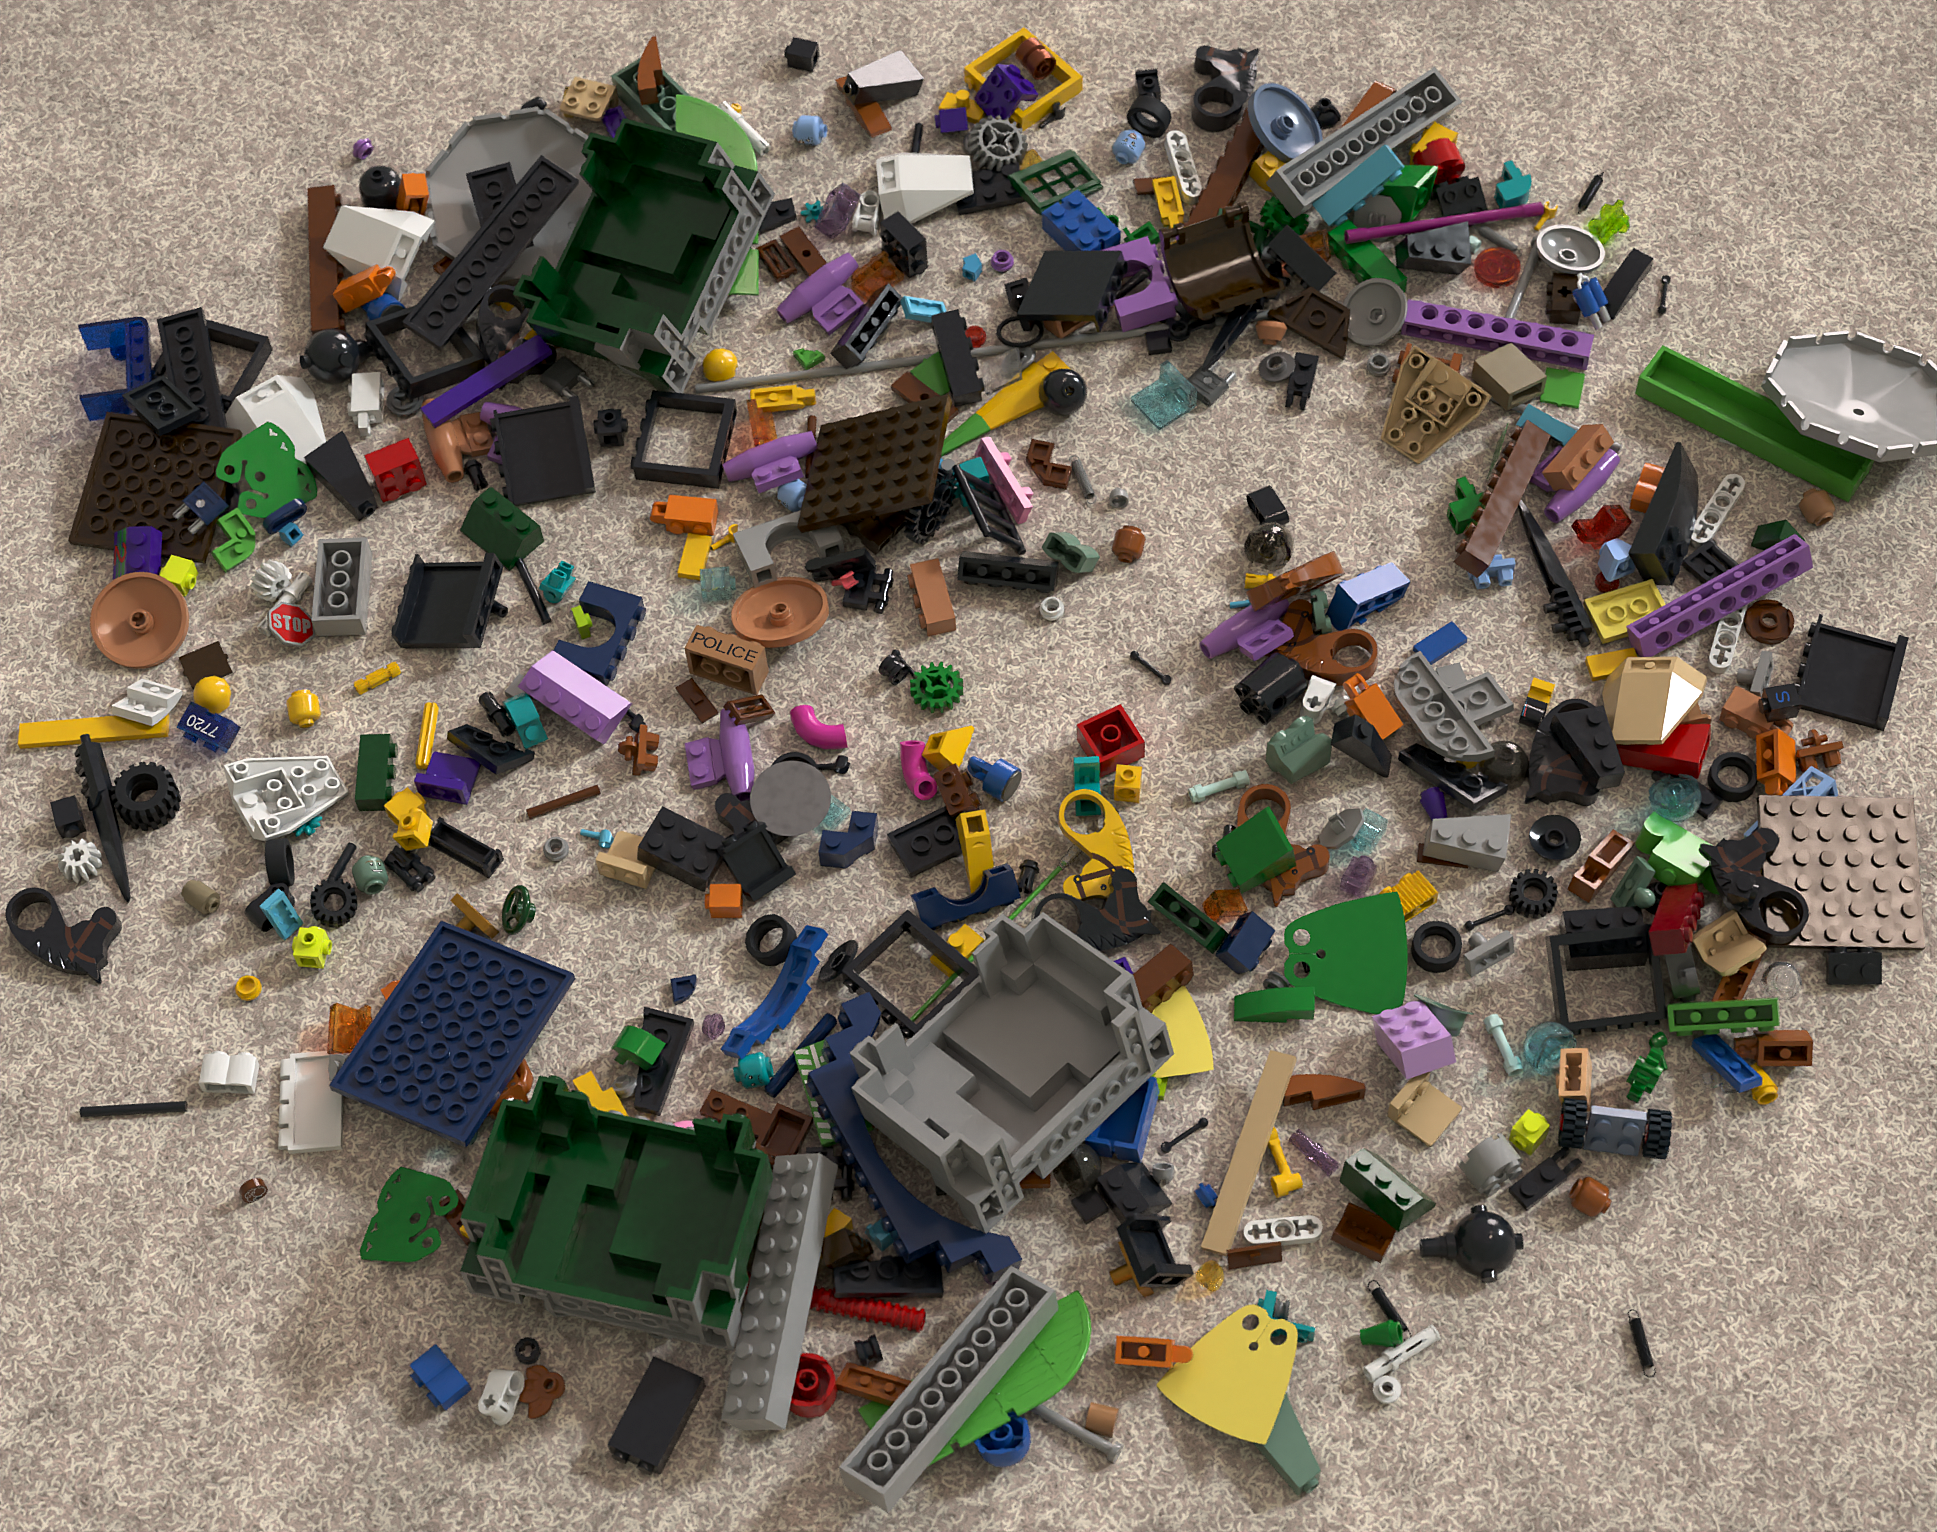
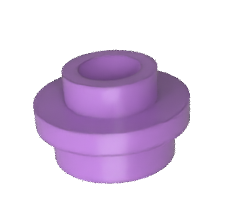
(362, 148)
(1002, 255)

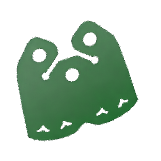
(279, 466)
(394, 1215)

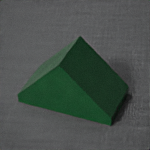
(1773, 533)

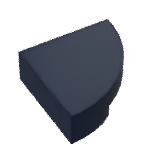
(683, 987)

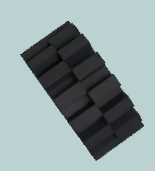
(1536, 880)
(328, 888)

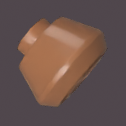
(1270, 331)

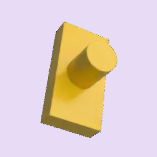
(961, 99)
(964, 941)

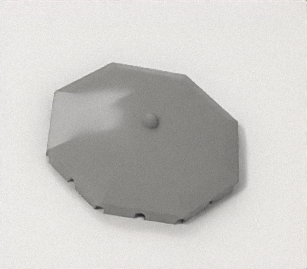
(495, 141)
(1857, 394)

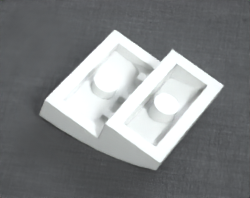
(147, 702)

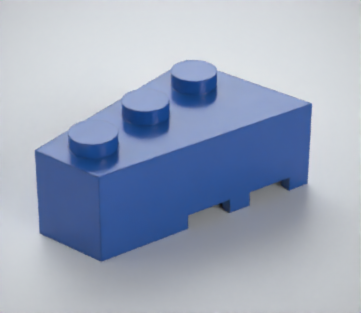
(1365, 594)

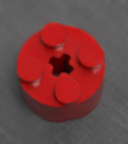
(1444, 156)
(817, 1398)

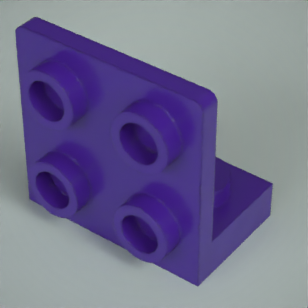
(448, 778)

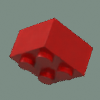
(395, 470)
(1111, 738)

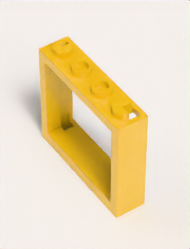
(1071, 80)

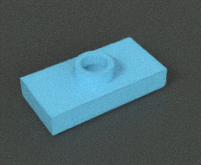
(921, 309)
(281, 914)

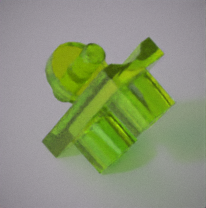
(1612, 221)

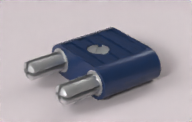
(203, 504)

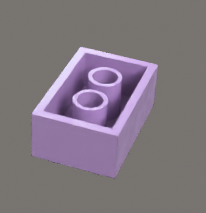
(1413, 1039)

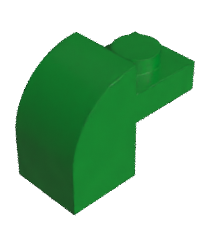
(1460, 511)
(637, 1046)

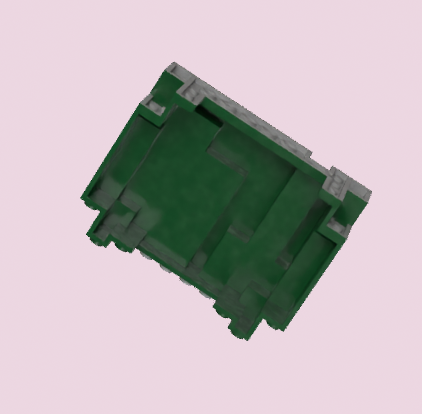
(648, 252)
(617, 1215)

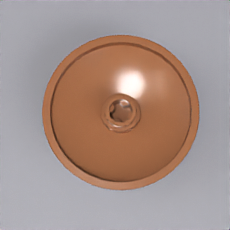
(780, 612)
(139, 620)

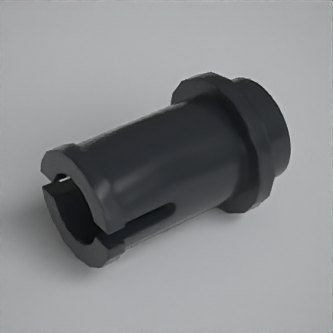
(474, 471)
(1027, 875)

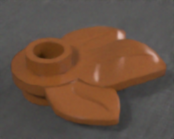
(536, 1391)

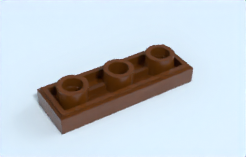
(802, 251)
(914, 390)

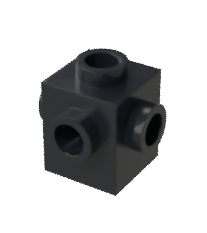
(610, 427)

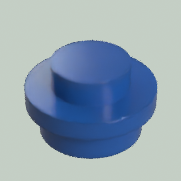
(1206, 1195)

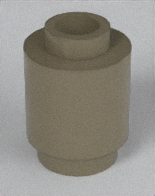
(201, 897)

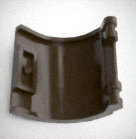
(1216, 264)

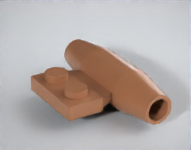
(452, 439)

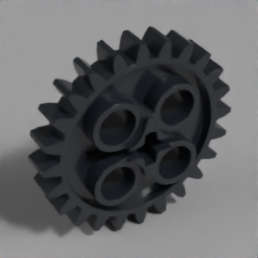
(927, 518)

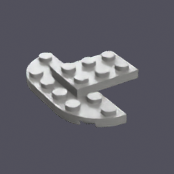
(1446, 715)

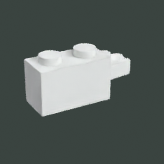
(366, 400)

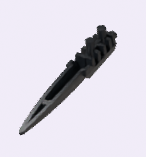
(1239, 320)
(1563, 595)
(98, 794)

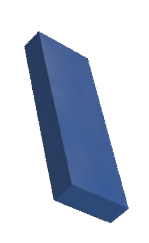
(1727, 1062)

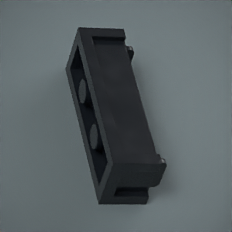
(465, 848)

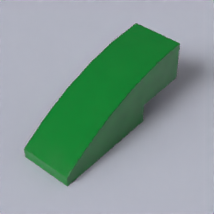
(1275, 1005)

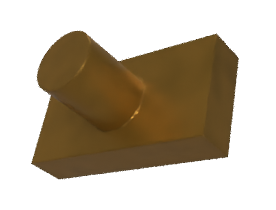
(472, 917)
(1125, 1273)

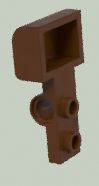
(777, 1132)

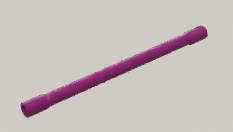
(1365, 234)

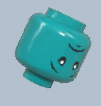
(754, 1070)

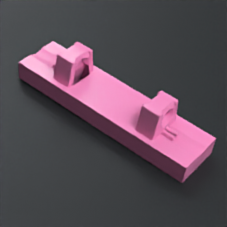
(997, 465)

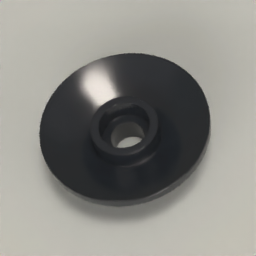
(1556, 828)
(838, 961)

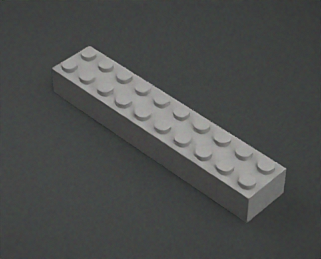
(1390, 123)
(779, 1293)
(948, 1389)

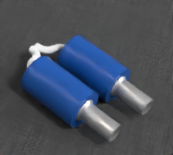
(1591, 300)

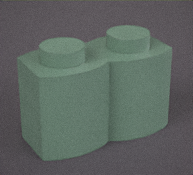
(1069, 550)

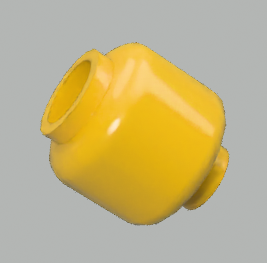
(303, 708)

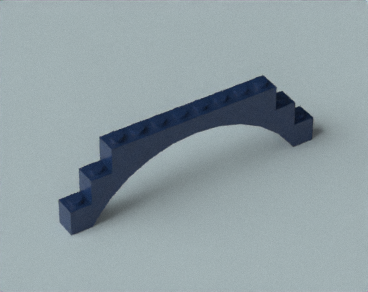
(910, 1222)

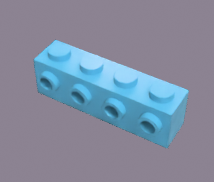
(1358, 186)

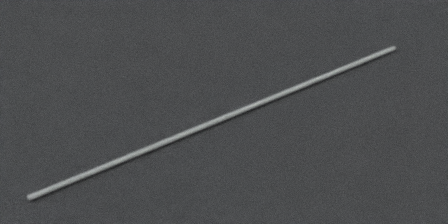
(916, 360)

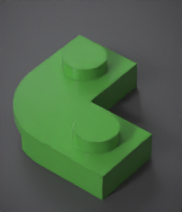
(240, 543)

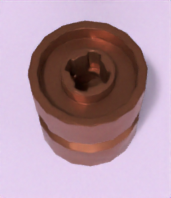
(1035, 58)

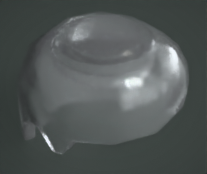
(1781, 980)

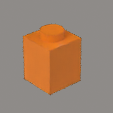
(725, 901)

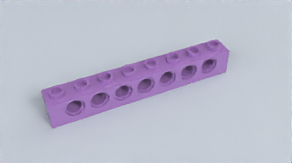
(1490, 332)
(1720, 596)

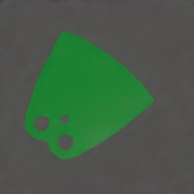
(1363, 953)

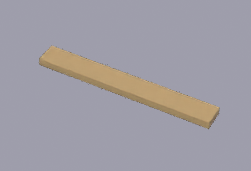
(1248, 1153)

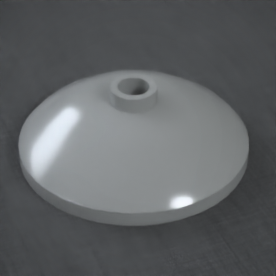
(1570, 249)
(1370, 301)

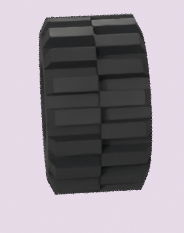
(149, 812)

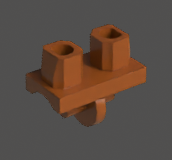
(637, 749)
(1829, 751)

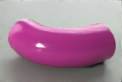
(814, 731)
(916, 771)

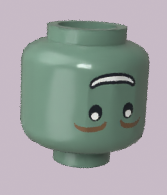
(370, 874)

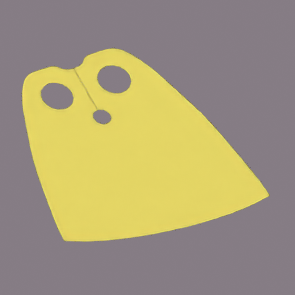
(1187, 1036)
(1231, 1384)

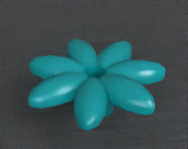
(812, 212)
(308, 827)

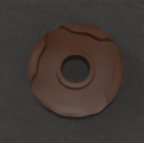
(1765, 633)

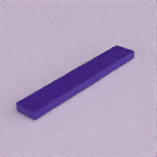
(486, 381)

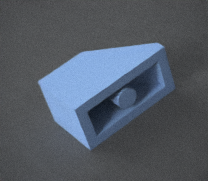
(1615, 560)

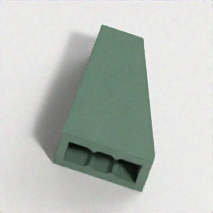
(1290, 1451)

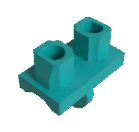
(558, 582)

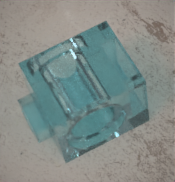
(717, 584)
(1370, 831)

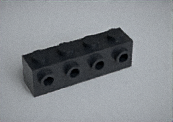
(867, 326)
(956, 357)
(1008, 571)

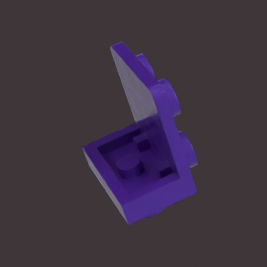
(1004, 91)

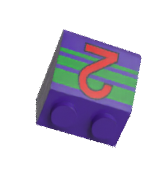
(137, 551)

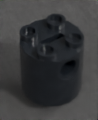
(1271, 687)

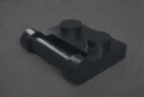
(1704, 566)

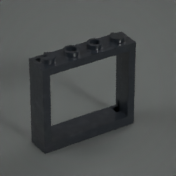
(239, 339)
(433, 380)
(681, 474)
(928, 939)
(1600, 1024)

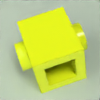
(180, 573)
(1529, 1132)

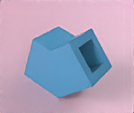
(971, 267)
(287, 530)

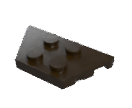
(1316, 319)

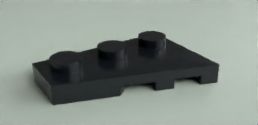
(490, 753)

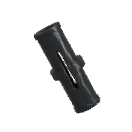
(496, 714)

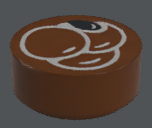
(253, 1190)

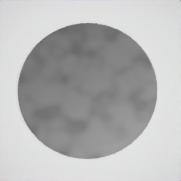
(790, 798)

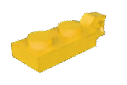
(1168, 201)
(783, 398)

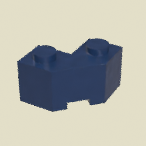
(843, 848)

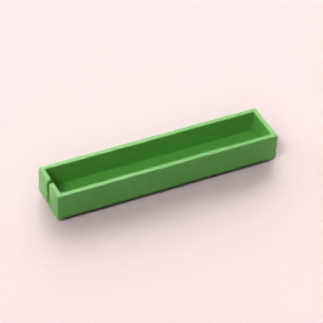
(1748, 422)

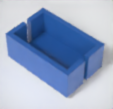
(1079, 225)
(1128, 1126)

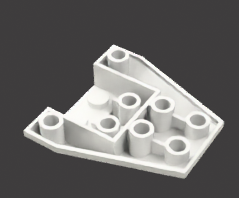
(922, 183)
(379, 237)
(286, 403)
(282, 792)

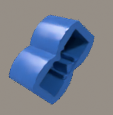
(440, 1377)

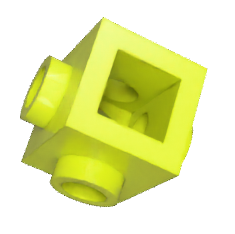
(311, 947)

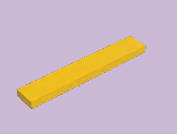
(99, 728)

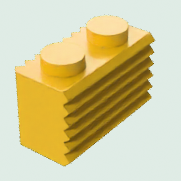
(1414, 893)

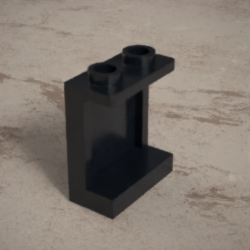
(755, 860)
(1150, 1252)

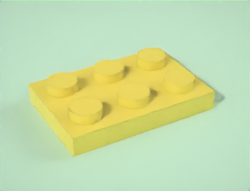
(1621, 607)

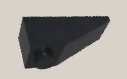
(1362, 743)

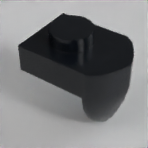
(1016, 292)

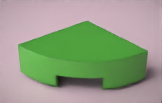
(808, 358)

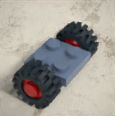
(1615, 1129)

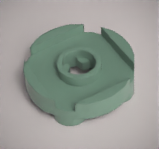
(1318, 604)

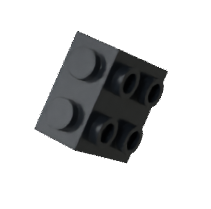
(904, 245)

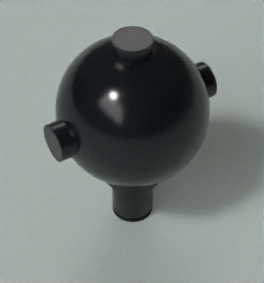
(334, 355)
(1479, 1244)

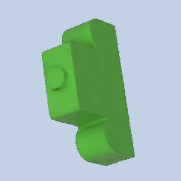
(1674, 853)

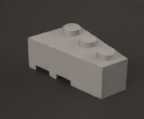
(1469, 840)

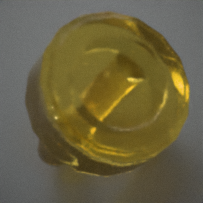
(1210, 1275)

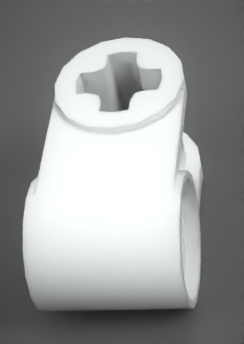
(867, 213)
(1317, 698)
(501, 1392)

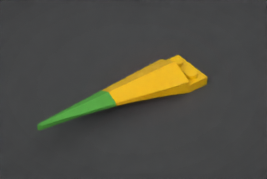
(1007, 404)

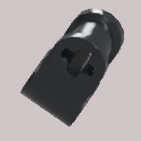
(255, 913)

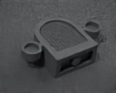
(1683, 975)

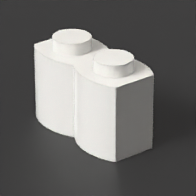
(229, 1073)

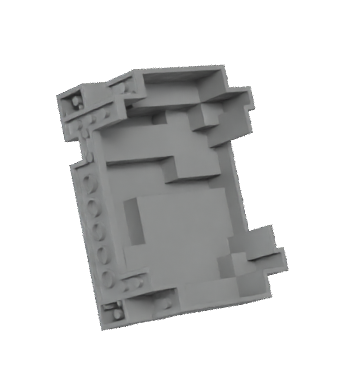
(1012, 1065)

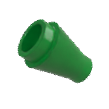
(1383, 1334)

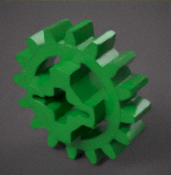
(1275, 213)
(936, 687)
(1645, 1074)

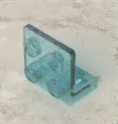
(1167, 397)

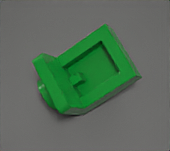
(1143, 231)

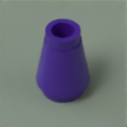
(1434, 803)

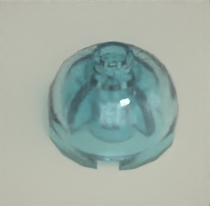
(1676, 797)
(1544, 1043)

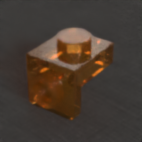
(1224, 904)

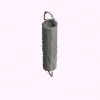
(1497, 239)
(1082, 478)

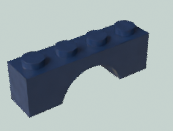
(996, 888)

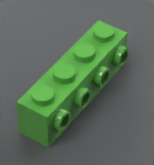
(1723, 1014)

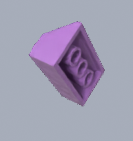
(575, 696)

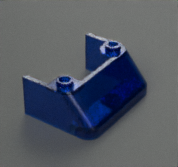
(129, 341)

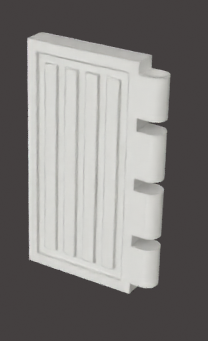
(313, 1109)

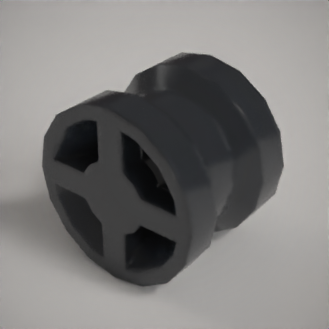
(893, 669)
(868, 1350)

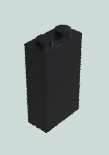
(656, 1416)

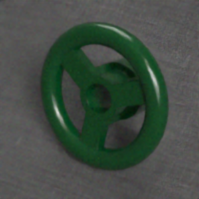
(521, 910)

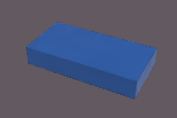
(1441, 643)

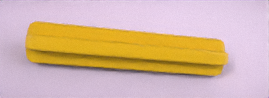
(426, 735)

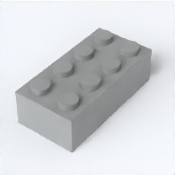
(342, 587)

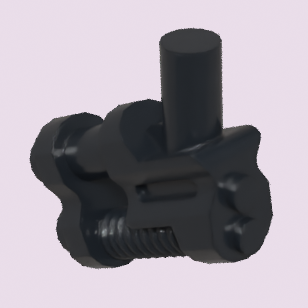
(402, 861)

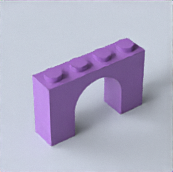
(1155, 301)

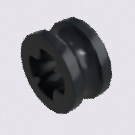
(534, 1355)

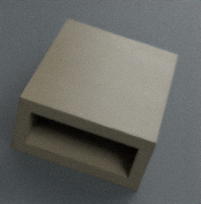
(1508, 376)

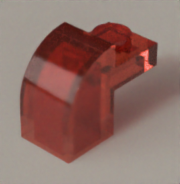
(1605, 526)

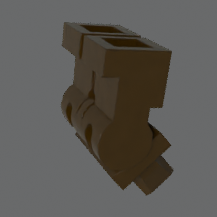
(877, 530)

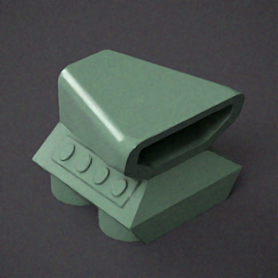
(1298, 750)

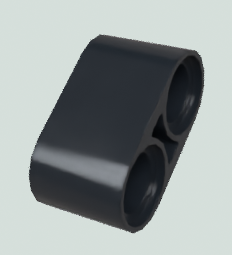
(1267, 506)

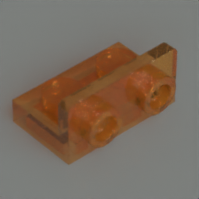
(875, 275)
(761, 424)
(346, 1027)

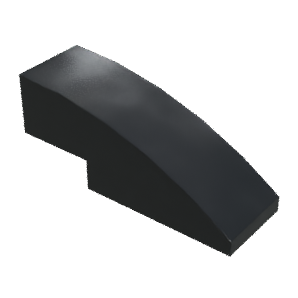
(1626, 281)

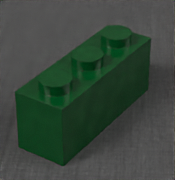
(375, 771)
(1188, 917)

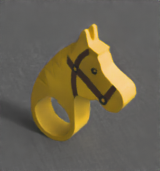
(1108, 849)

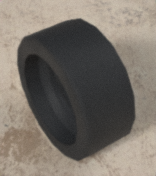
(1153, 107)
(1737, 760)
(279, 861)
(760, 929)
(1431, 964)

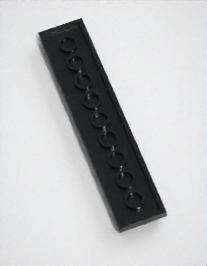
(490, 253)
(193, 371)

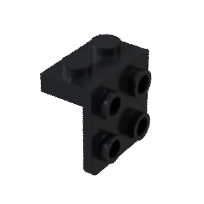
(1460, 197)

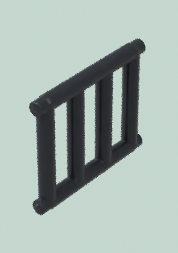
(983, 516)

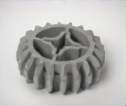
(997, 136)

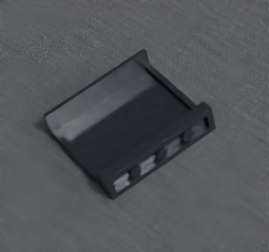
(1073, 287)
(543, 452)
(447, 603)
(1850, 675)

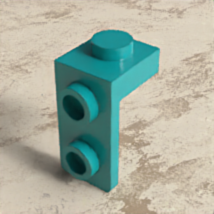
(1304, 1331)

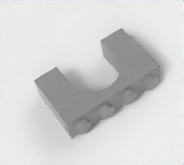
(758, 541)

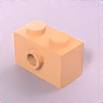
(1575, 1075)

